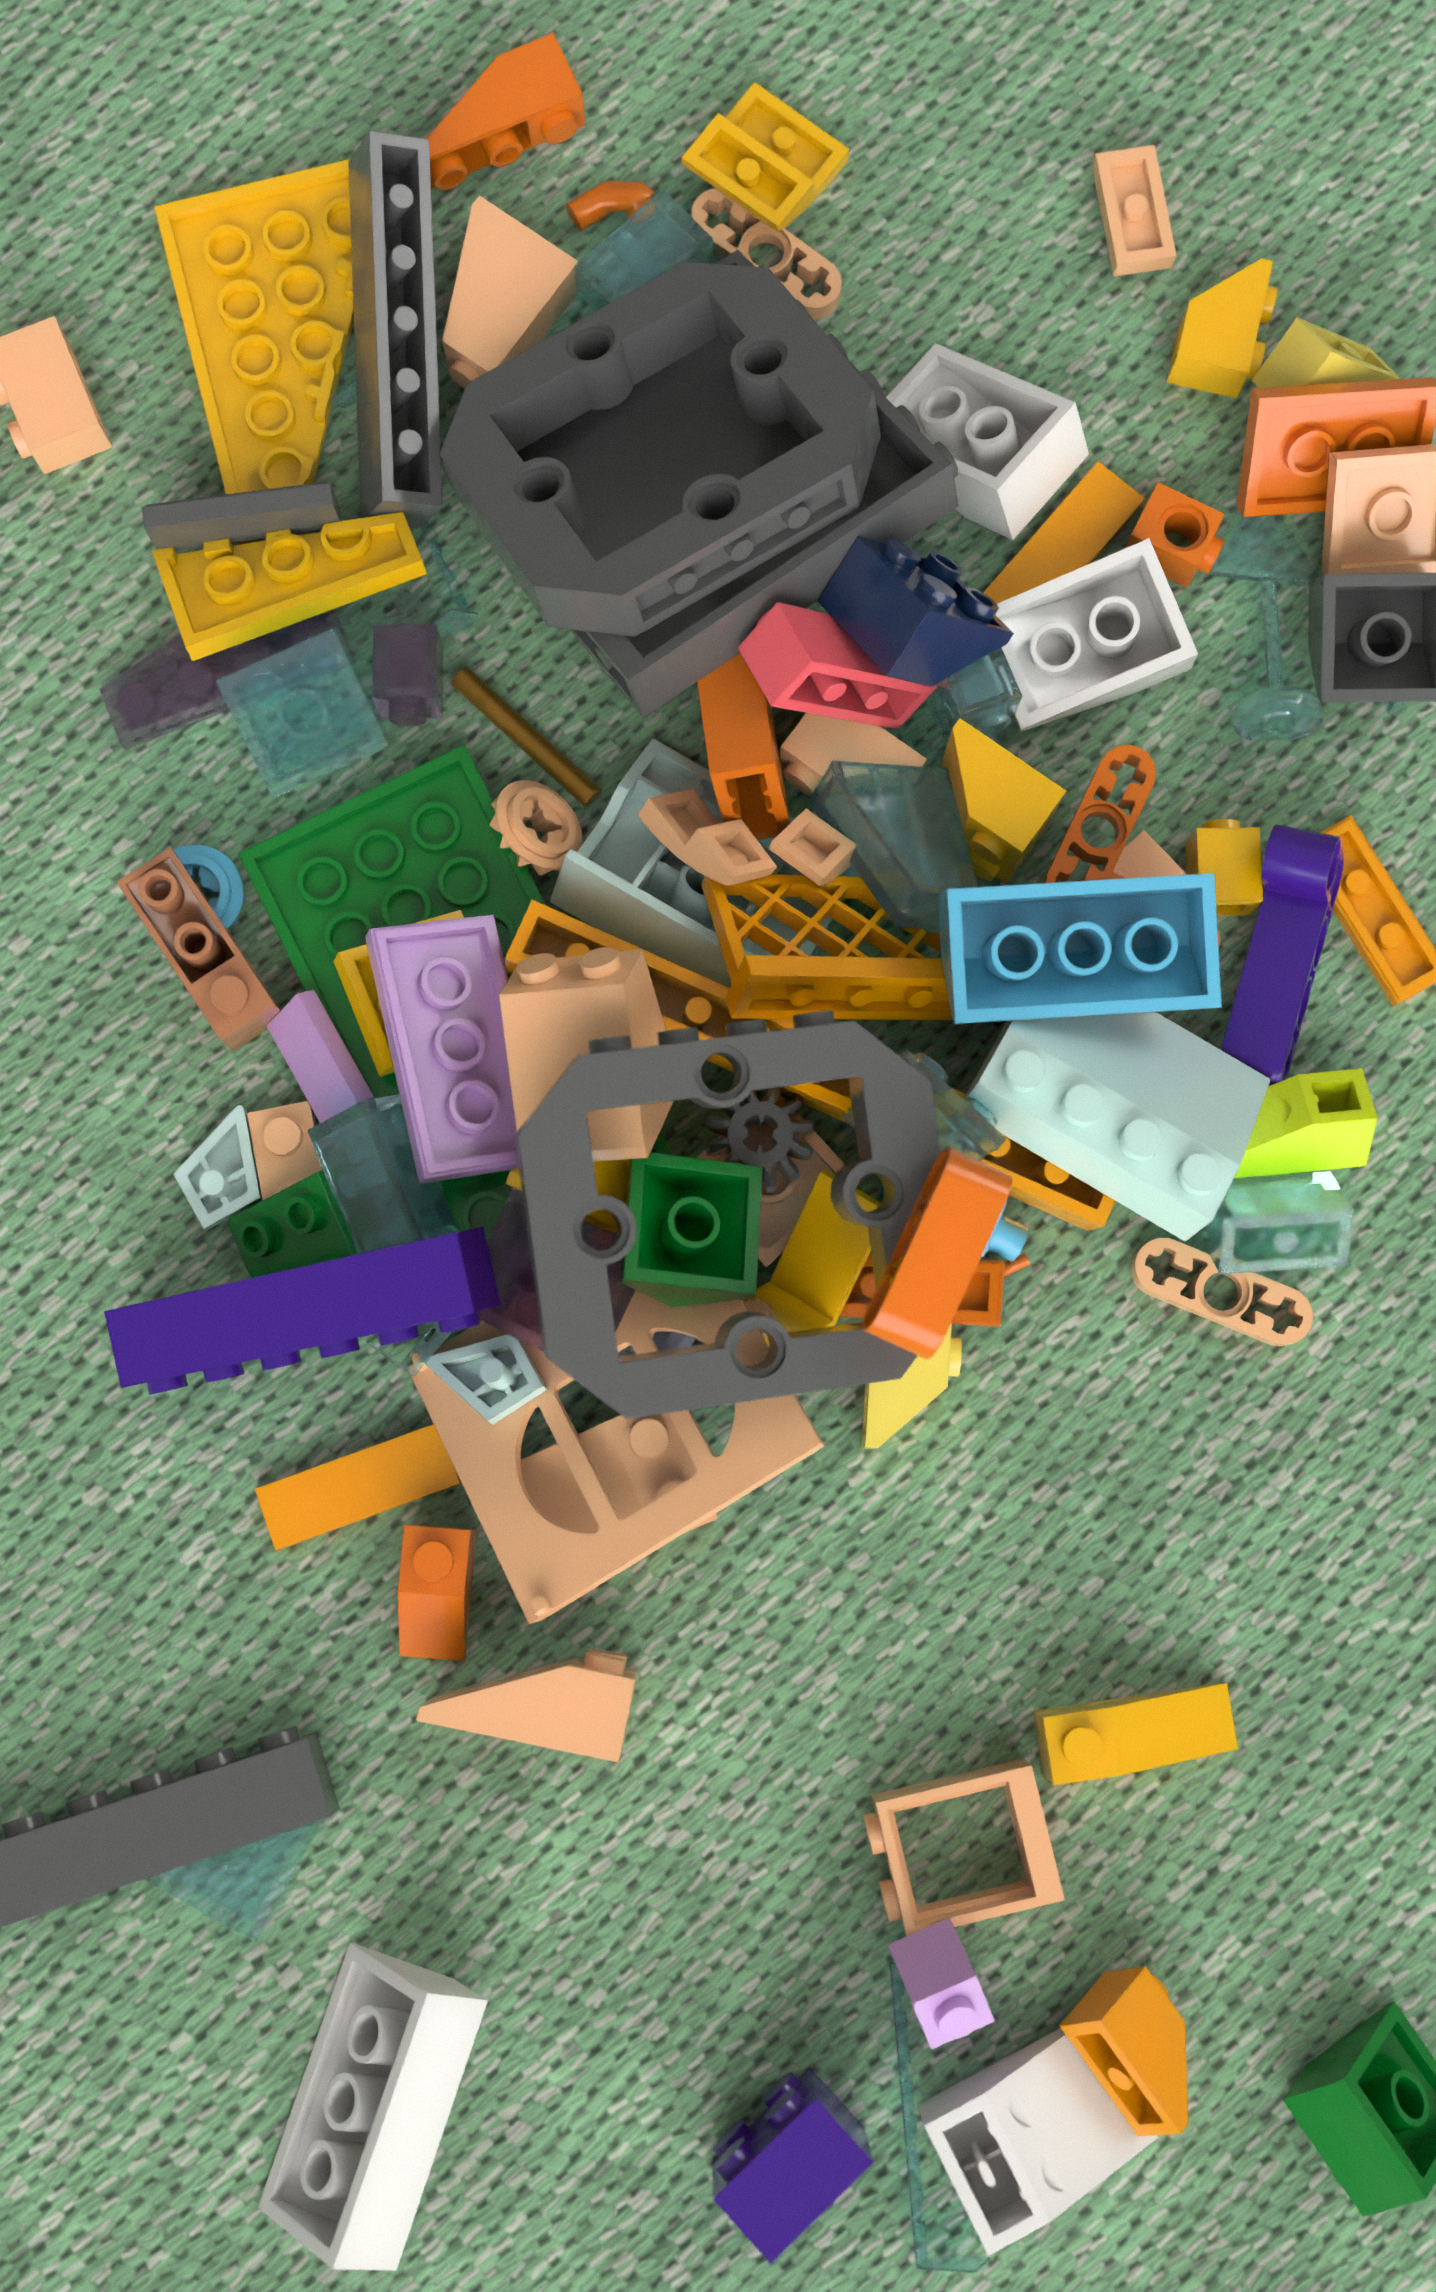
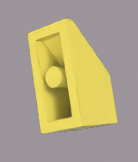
(1319, 356)
(895, 1402)

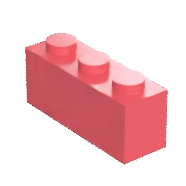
(818, 669)

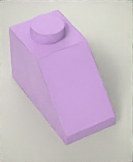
(941, 1983)

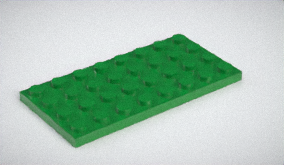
(392, 861)

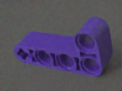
(1280, 967)

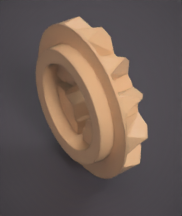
(548, 814)

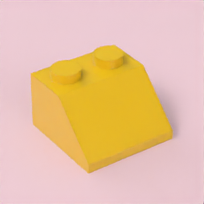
(999, 801)

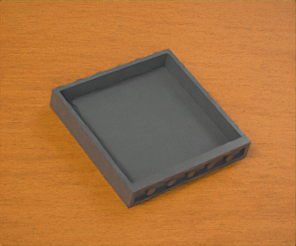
(688, 424)

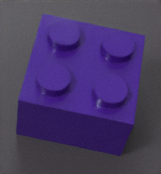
(788, 2162)

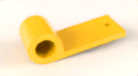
(818, 1262)

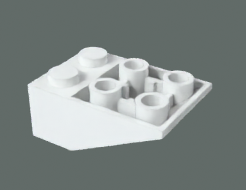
(1028, 2138)

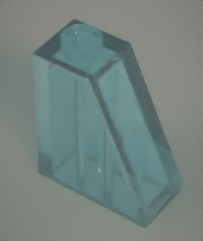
(903, 832)

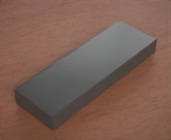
(240, 515)

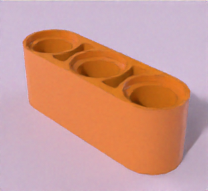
(937, 1253)

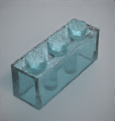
(376, 1178)

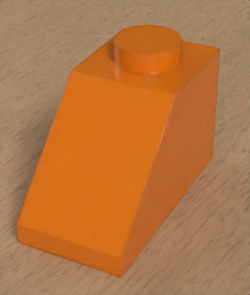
(435, 1591)

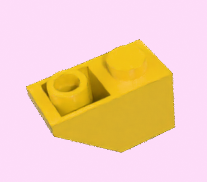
(1220, 331)

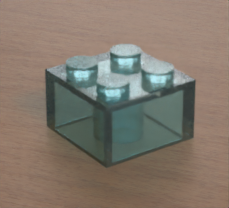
(303, 711)

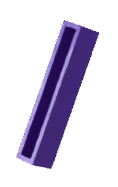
(302, 1309)

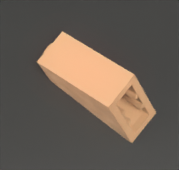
(504, 293)

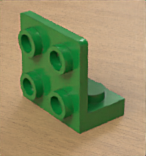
(292, 1229)

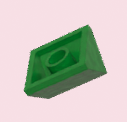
(693, 1229)

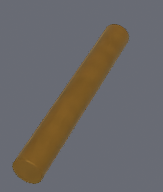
(526, 736)

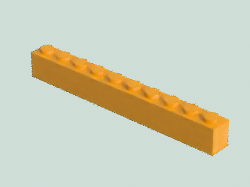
(699, 1002)

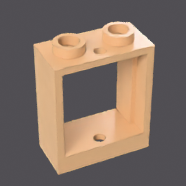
(1031, 1832)

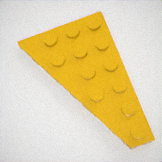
(265, 317)

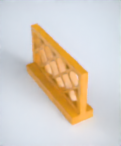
(848, 981)

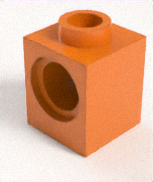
(1173, 511)

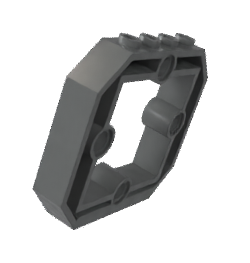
(727, 525)
(559, 1189)

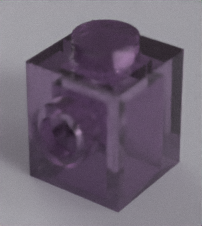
(407, 673)

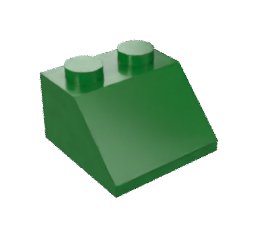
(1373, 2112)

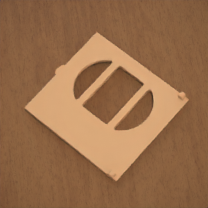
(557, 1566)

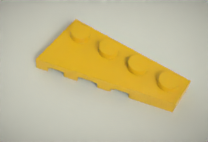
(266, 585)

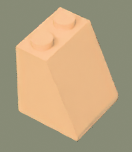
(551, 1015)

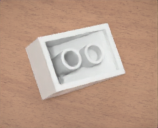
(1003, 432)
(1094, 636)

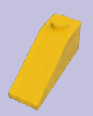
(1133, 1733)

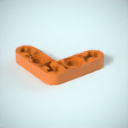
(1102, 785)

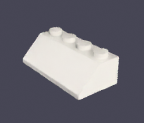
(371, 2110)

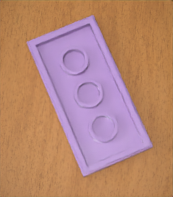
(448, 1042)

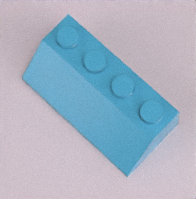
(1080, 948)

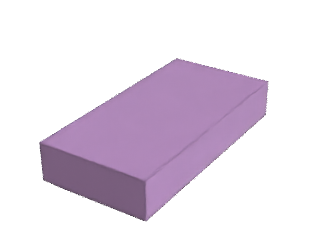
(318, 1056)

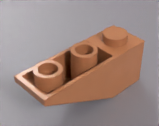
(200, 949)

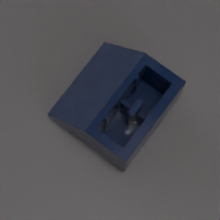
(912, 611)

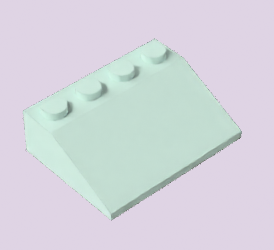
(1126, 1109)

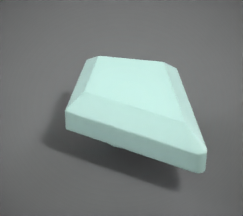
(222, 1172)
(490, 1375)

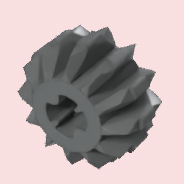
(781, 1141)

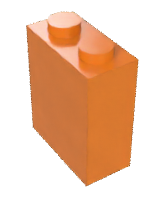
(743, 749)

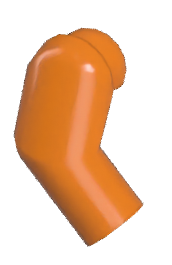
(606, 199)

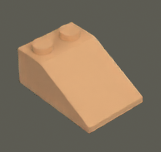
(634, 1460)
(557, 1706)

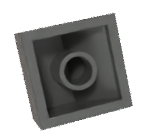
(1373, 637)

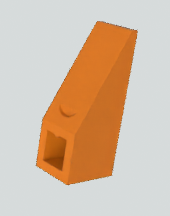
(512, 106)

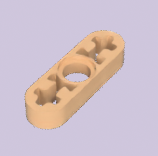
(810, 264)
(1259, 1324)

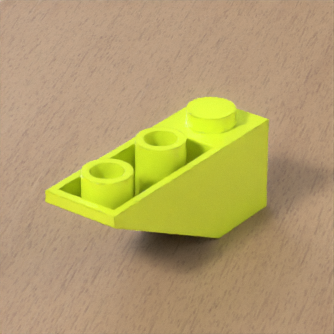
(1312, 1125)

